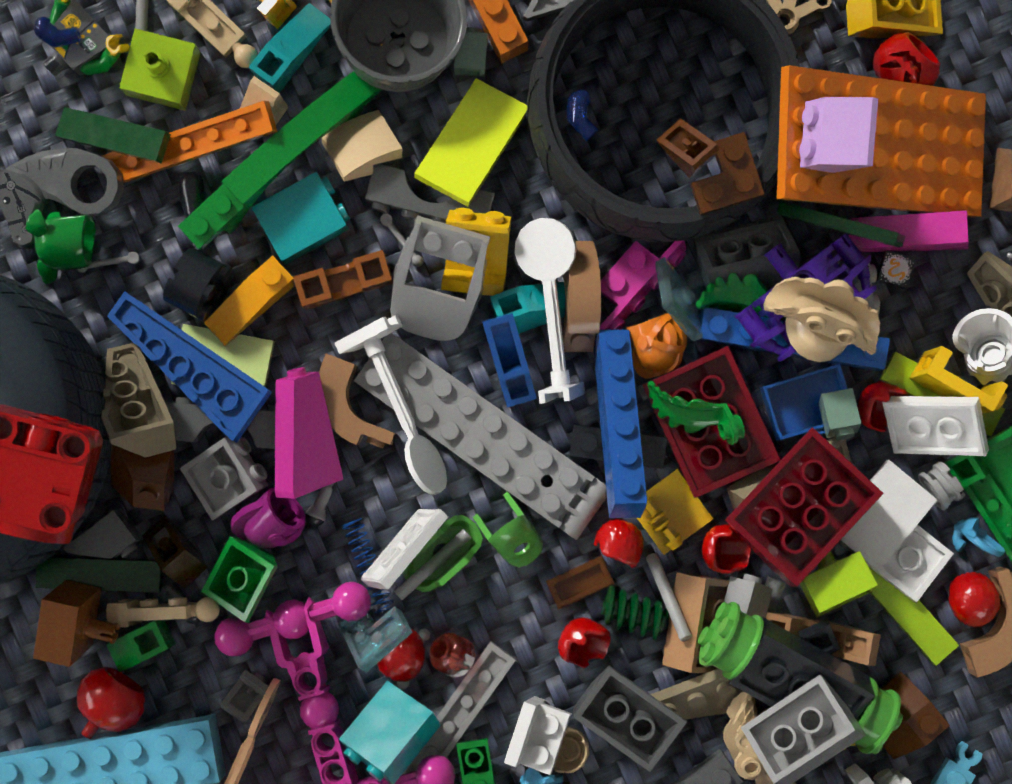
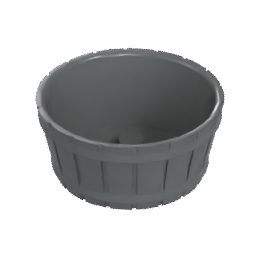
(431, 39)

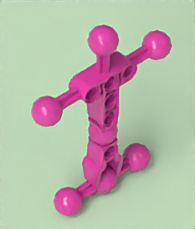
(318, 706)

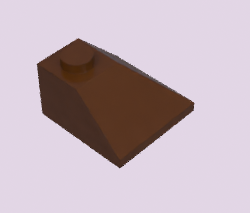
(143, 480)
(920, 719)

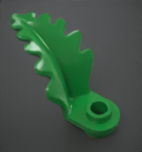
(732, 294)
(697, 414)

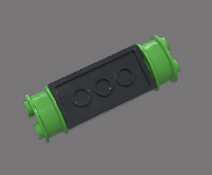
(776, 663)

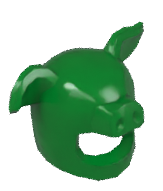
(61, 242)

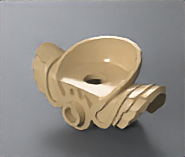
(823, 317)
(747, 763)

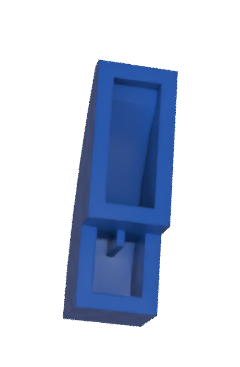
(509, 359)

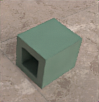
(472, 54)
(839, 414)

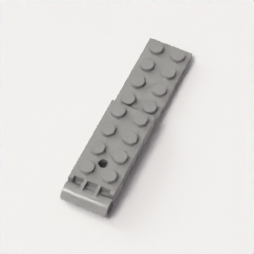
(488, 438)

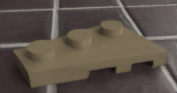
(699, 696)

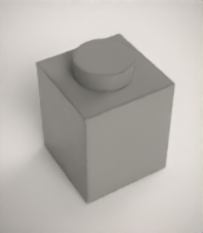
(749, 594)

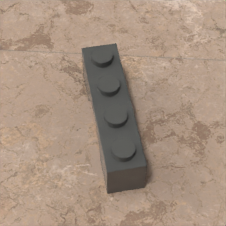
(390, 190)
(192, 423)

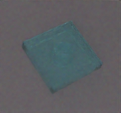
(678, 299)

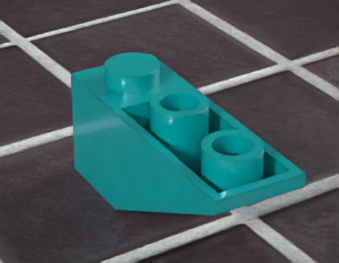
(290, 47)
(526, 305)

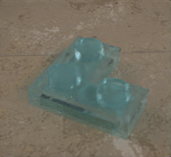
(373, 641)

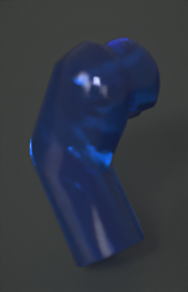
(53, 36)
(576, 114)

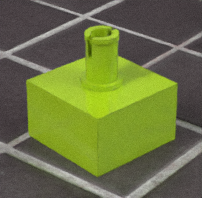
(160, 69)
(837, 583)

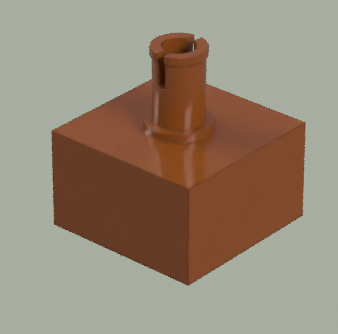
(70, 623)

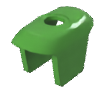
(512, 535)
(456, 562)

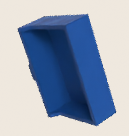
(794, 402)

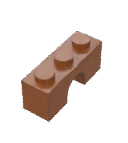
(338, 283)

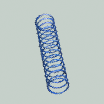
(356, 558)

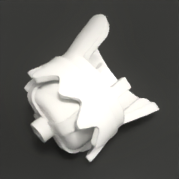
(986, 344)

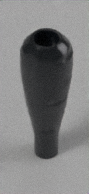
(191, 192)

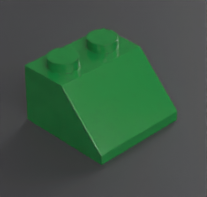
(240, 577)

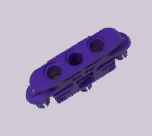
(821, 267)

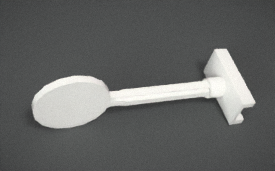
(546, 252)
(420, 454)

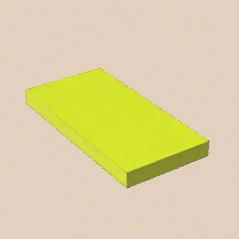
(471, 142)

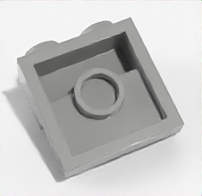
(225, 476)

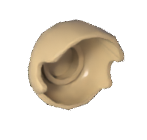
(573, 751)

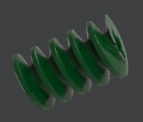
(633, 613)

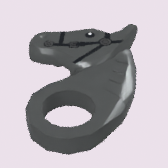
(55, 177)

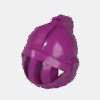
(266, 522)

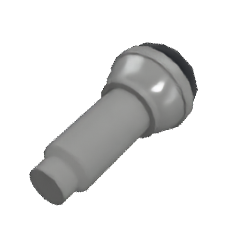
(316, 513)

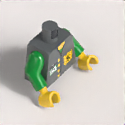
(96, 50)

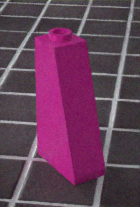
(921, 230)
(303, 436)

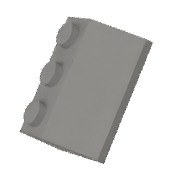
(802, 731)

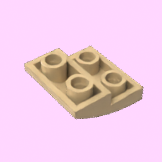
(361, 144)

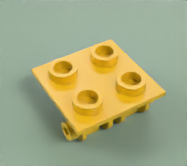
(672, 512)

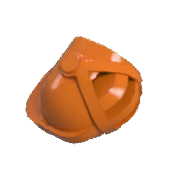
(657, 346)

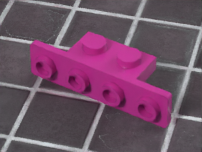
(633, 279)

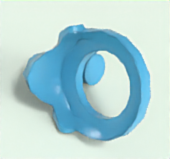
(976, 535)
(532, 776)

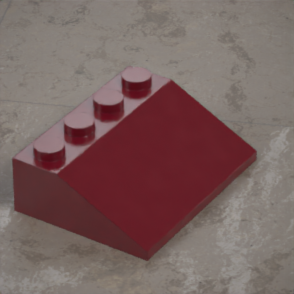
(704, 455)
(803, 508)

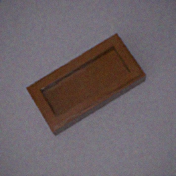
(579, 582)

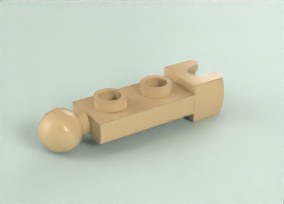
(216, 29)
(134, 611)

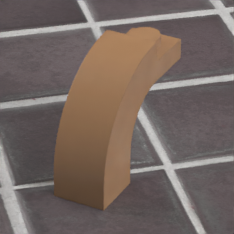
(582, 300)
(336, 381)
(854, 643)
(994, 648)

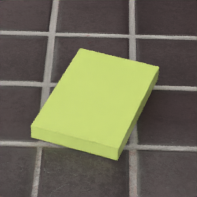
(245, 352)

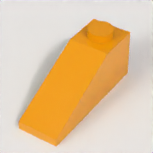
(250, 300)

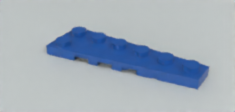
(208, 380)

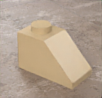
(259, 91)

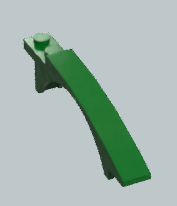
(248, 181)

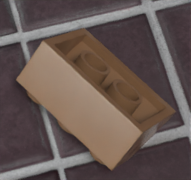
(698, 600)

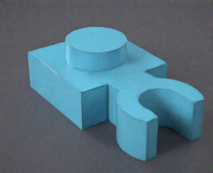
(958, 770)

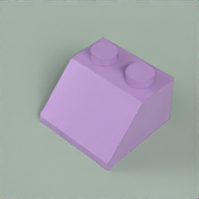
(838, 133)

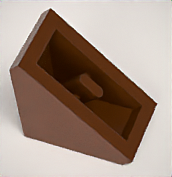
(688, 147)

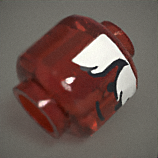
(452, 654)

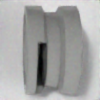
(942, 485)

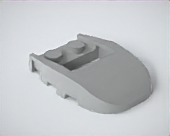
(430, 311)

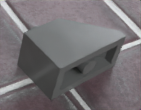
(107, 538)
(712, 770)

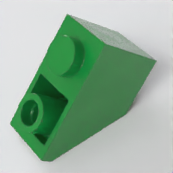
(141, 644)
(476, 762)

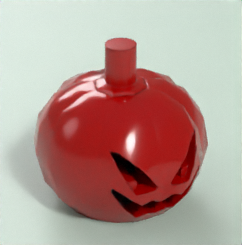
(906, 60)
(109, 701)

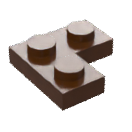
(737, 179)

